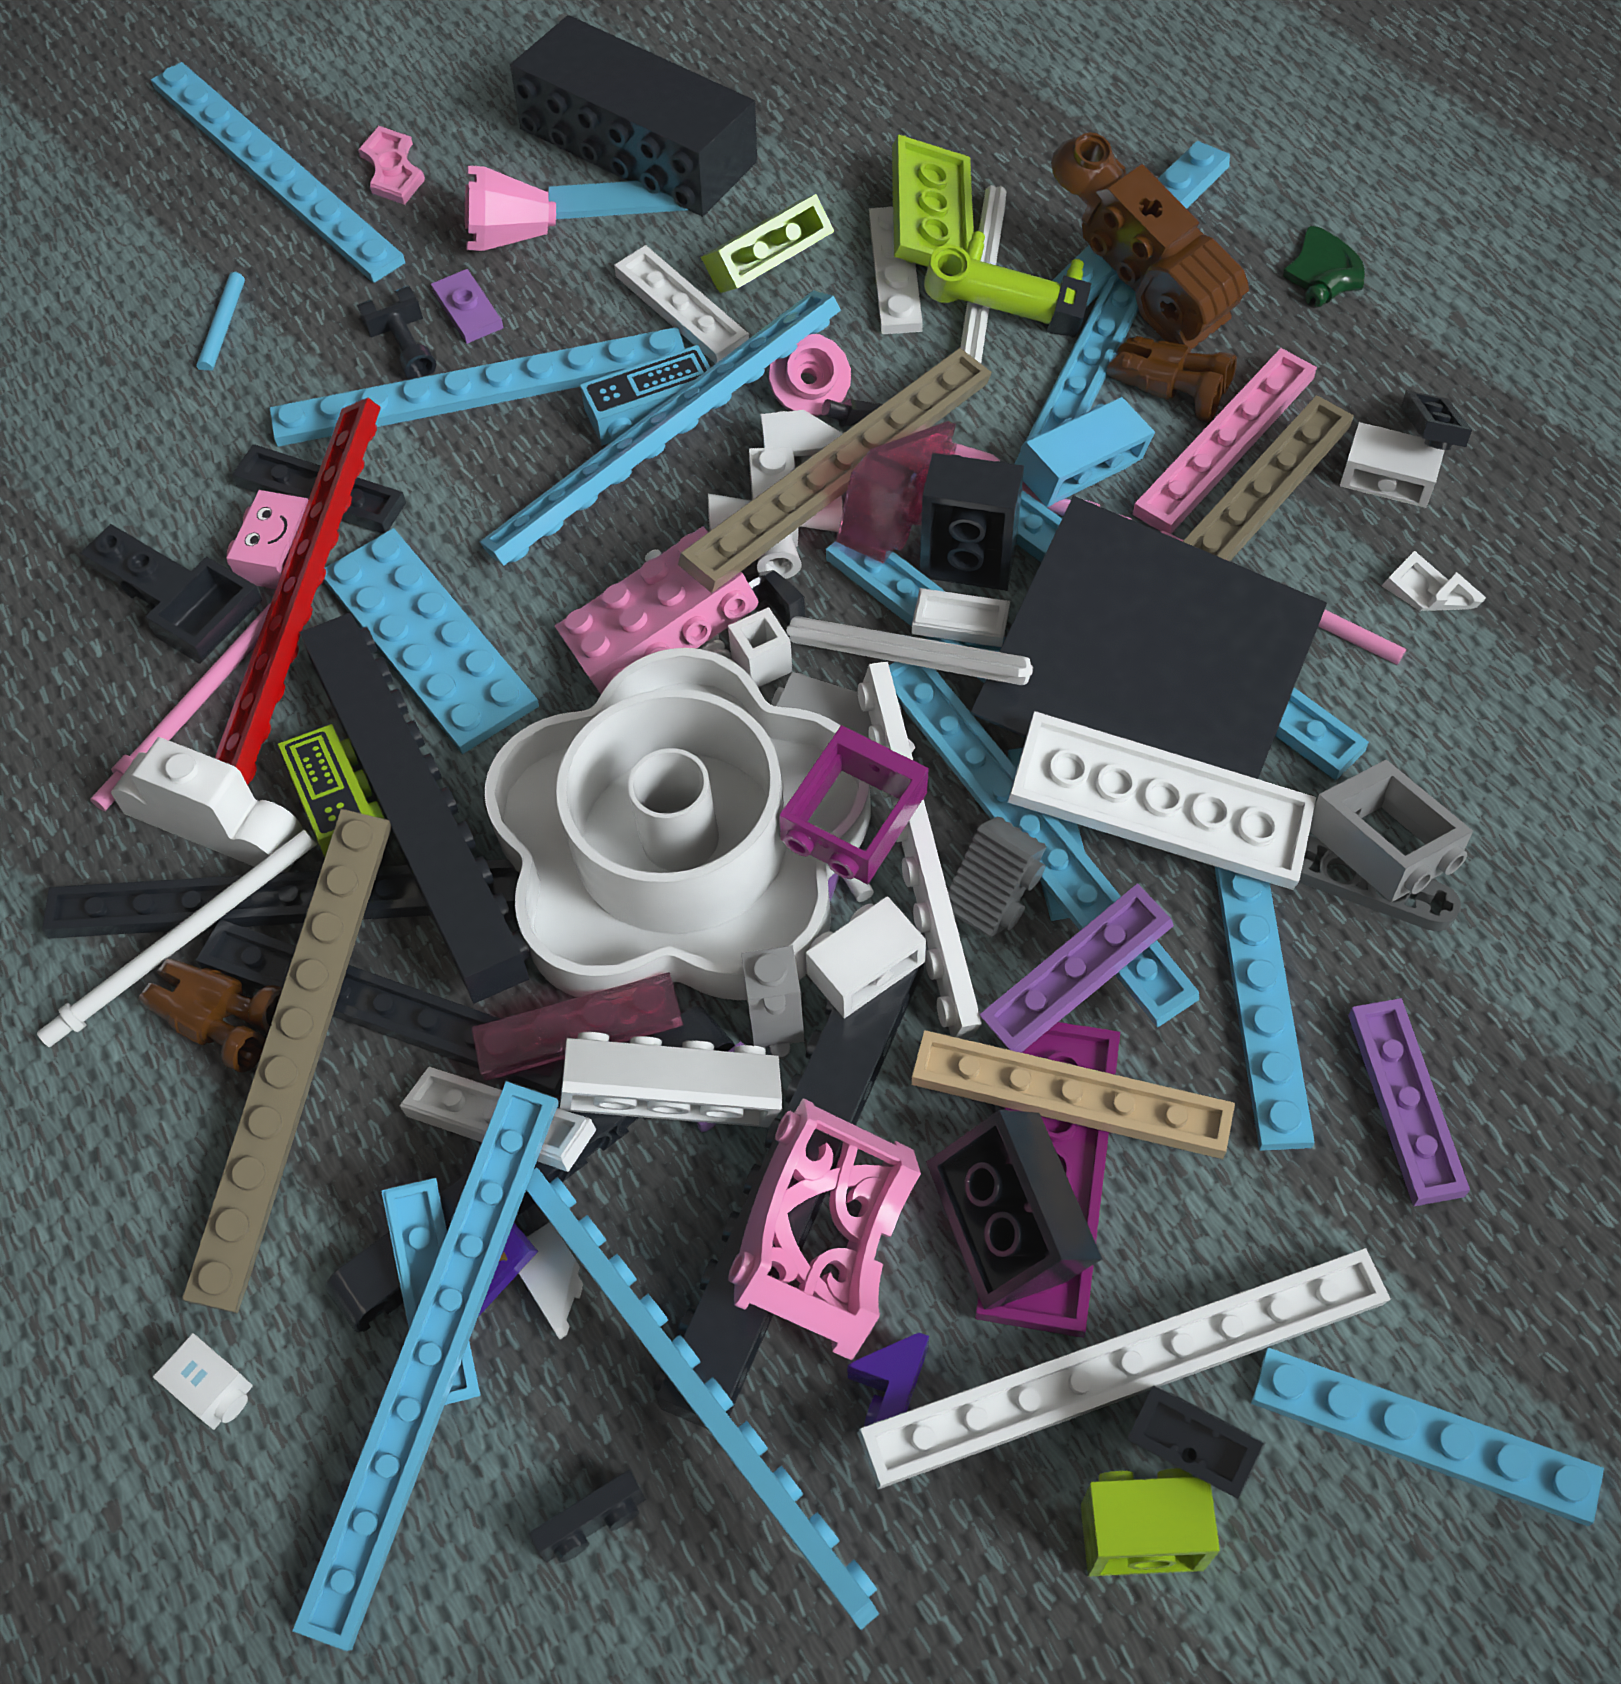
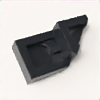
(779, 594)

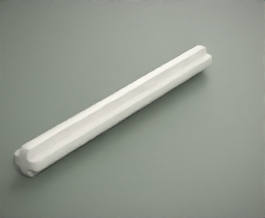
(991, 225)
(911, 650)

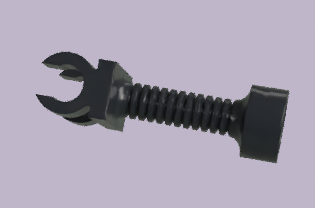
(395, 319)

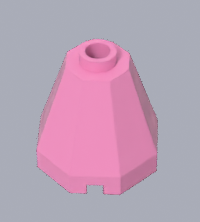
(504, 210)

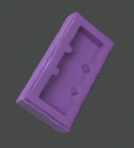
(467, 306)

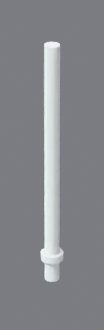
(73, 1016)

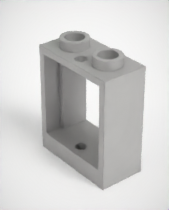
(1340, 827)

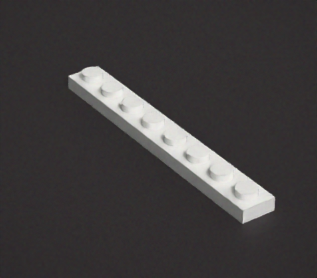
(923, 869)

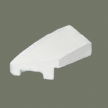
(1428, 589)
(552, 1277)

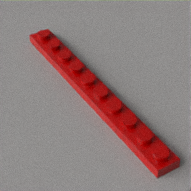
(300, 578)

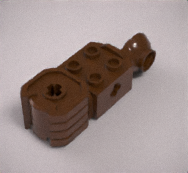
(1152, 242)

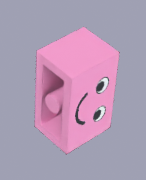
(266, 537)

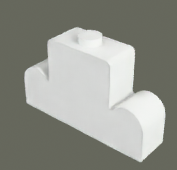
(203, 803)

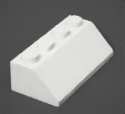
(671, 1081)

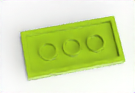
(929, 199)

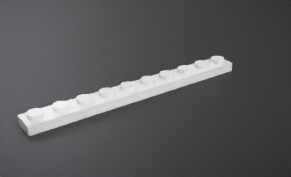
(1120, 1368)

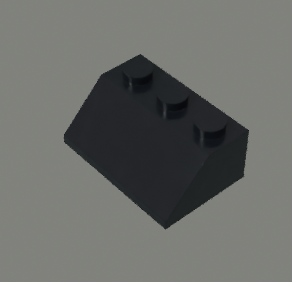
(1012, 1208)

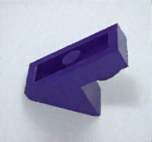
(893, 1372)

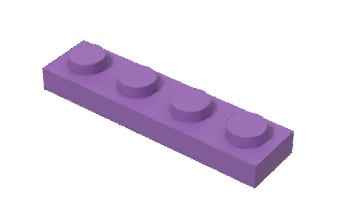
(1077, 969)
(1408, 1103)

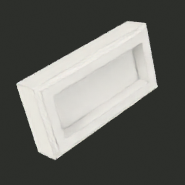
(960, 617)

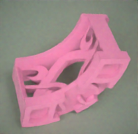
(831, 1308)

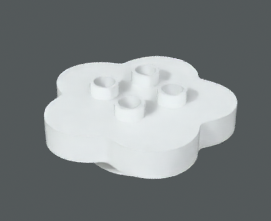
(659, 828)

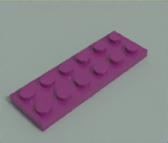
(1083, 1158)

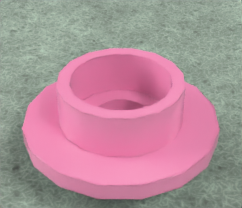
(824, 362)

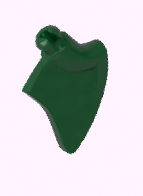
(1325, 267)

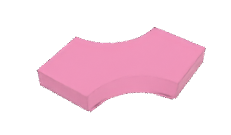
(394, 174)

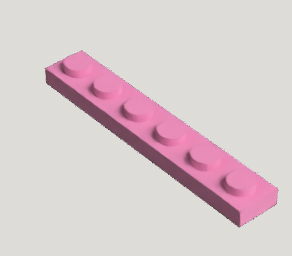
(1224, 441)

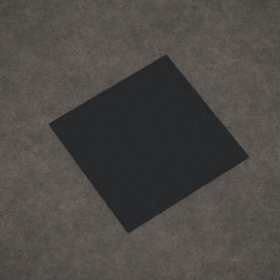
(1154, 643)

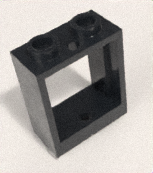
(1173, 1426)

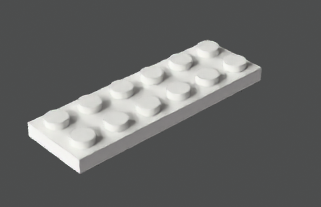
(1163, 800)

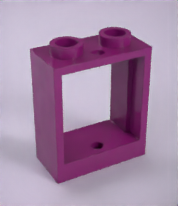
(872, 765)

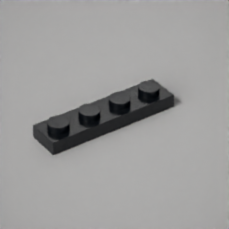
(271, 471)

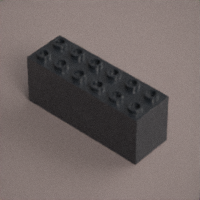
(635, 114)

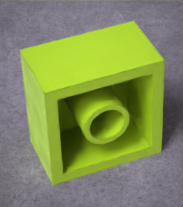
(1148, 1524)

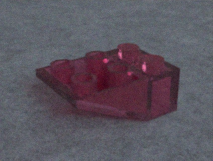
(888, 492)

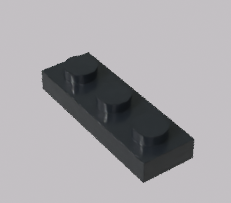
(1436, 420)

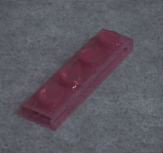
(542, 1033)

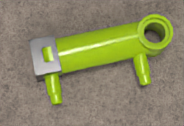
(1008, 290)

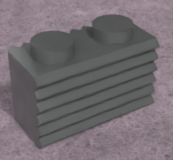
(995, 875)

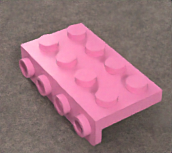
(651, 613)

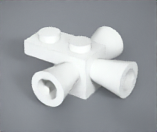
(766, 469)

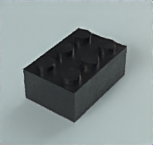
(970, 520)

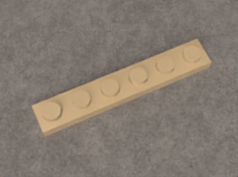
(1074, 1094)

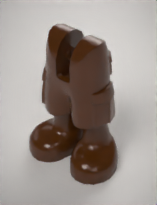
(1169, 367)
(203, 1002)

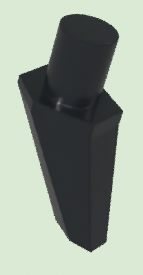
(848, 412)

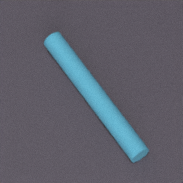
(221, 322)

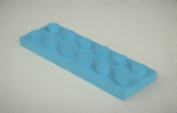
(429, 641)

